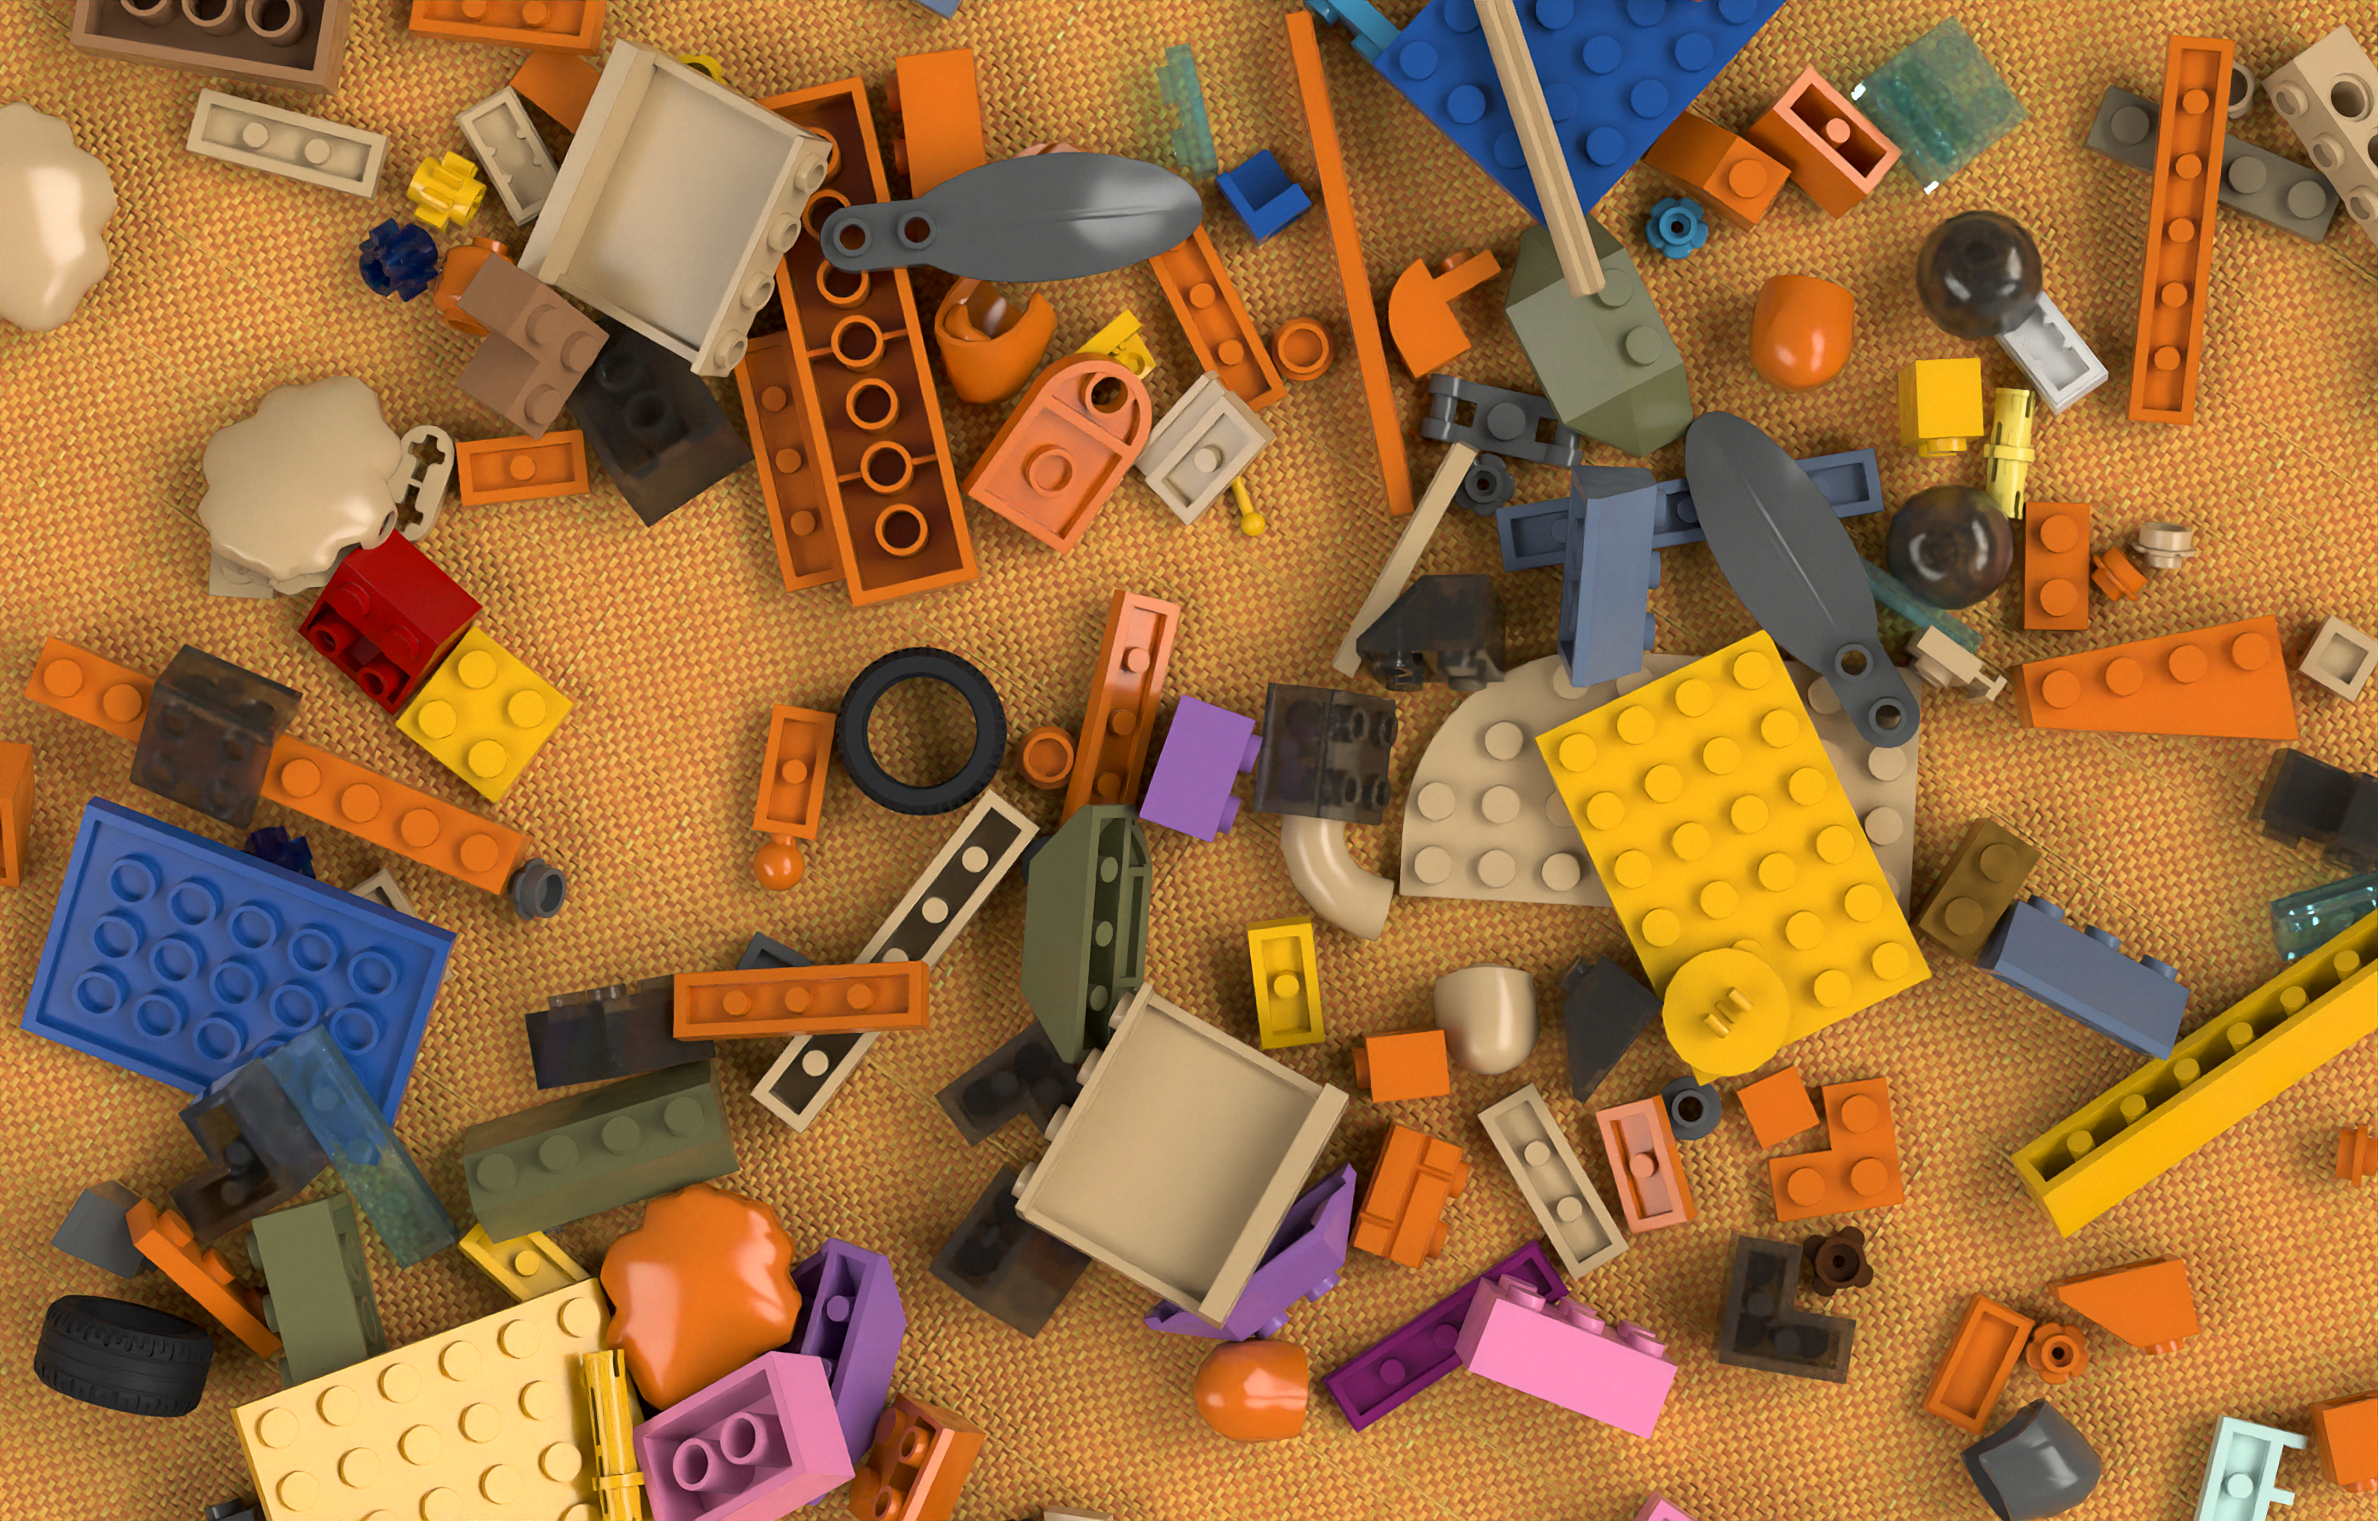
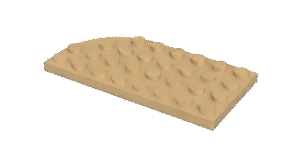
(1494, 827)

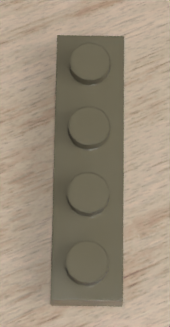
(2250, 177)

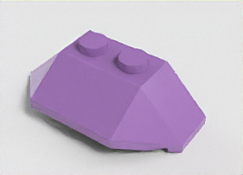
(1296, 1264)
(856, 1327)

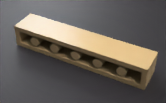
(916, 930)

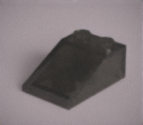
(654, 423)

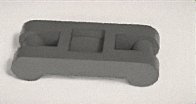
(1501, 424)

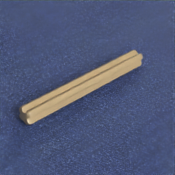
(1541, 147)

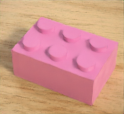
(1566, 1354)
(746, 1445)

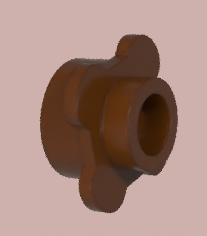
(1854, 1270)

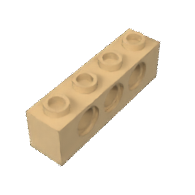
(2333, 109)

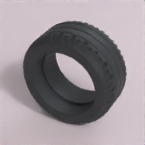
(855, 715)
(123, 1356)

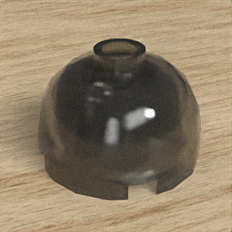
(1979, 274)
(1950, 545)

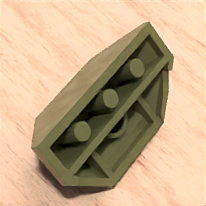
(1600, 355)
(1086, 926)

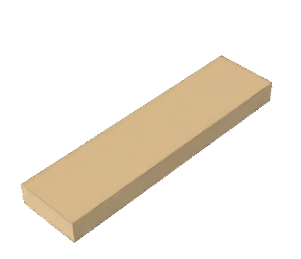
(1408, 550)

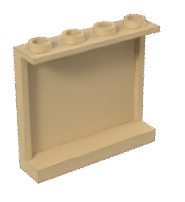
(676, 206)
(1178, 1156)

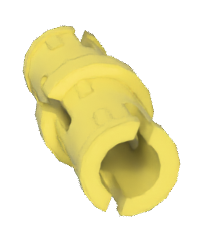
(2010, 448)

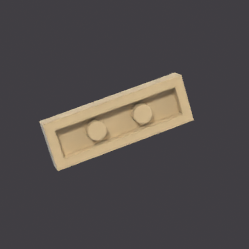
(288, 144)
(1552, 1181)

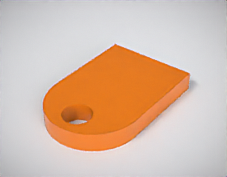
(1061, 452)

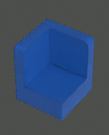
(1262, 197)

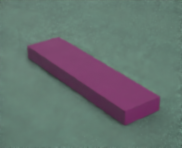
(1424, 1345)

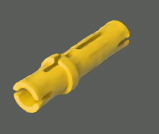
(613, 1436)

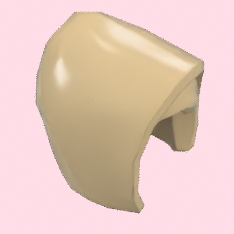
(1487, 1016)

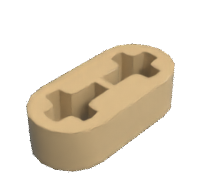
(435, 483)

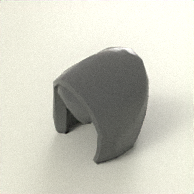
(2034, 1465)

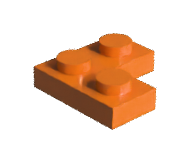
(1856, 1169)

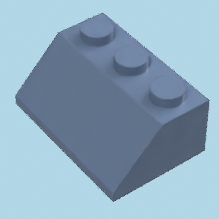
(1609, 572)
(2086, 977)

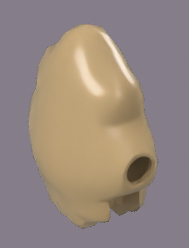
(49, 219)
(301, 484)

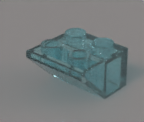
(1940, 103)

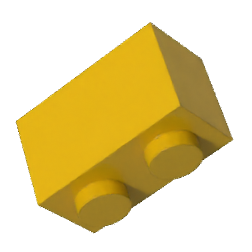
(1940, 406)

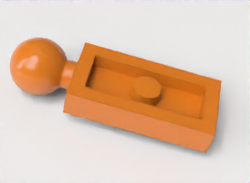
(792, 791)

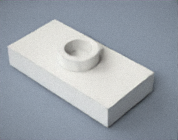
(2053, 357)

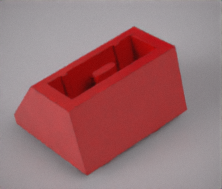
(389, 619)

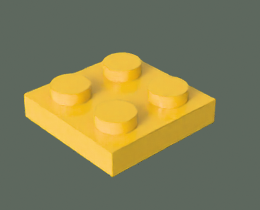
(485, 714)

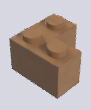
(533, 349)

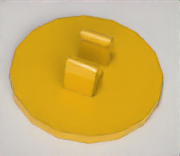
(1725, 1012)

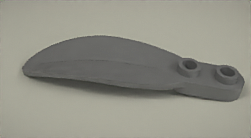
(1026, 220)
(1793, 566)

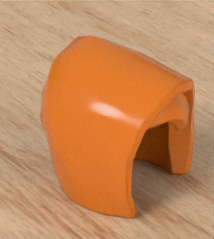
(1801, 332)
(990, 343)
(1253, 1390)

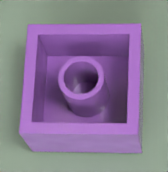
(1199, 769)

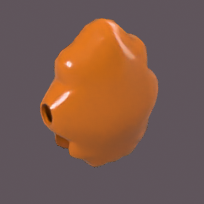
(699, 1291)

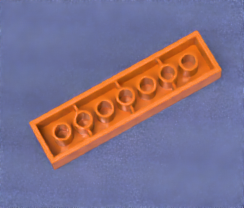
(869, 377)

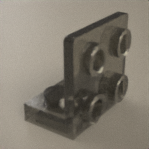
(212, 735)
(1325, 754)

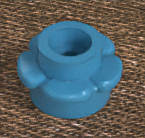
(1673, 244)

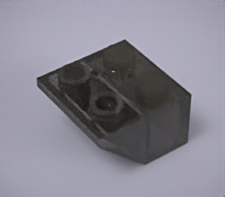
(1439, 633)
(1008, 1262)

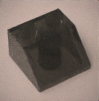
(1597, 1020)

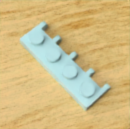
(2244, 1470)

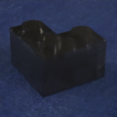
(2321, 808)
(609, 1034)
(1013, 1078)
(253, 1148)
(1761, 1325)

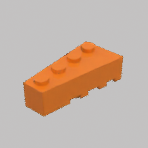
(2186, 683)

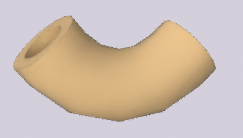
(1331, 877)

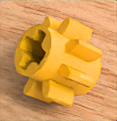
(446, 191)

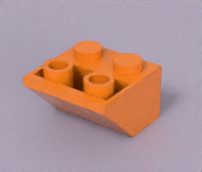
(915, 1464)

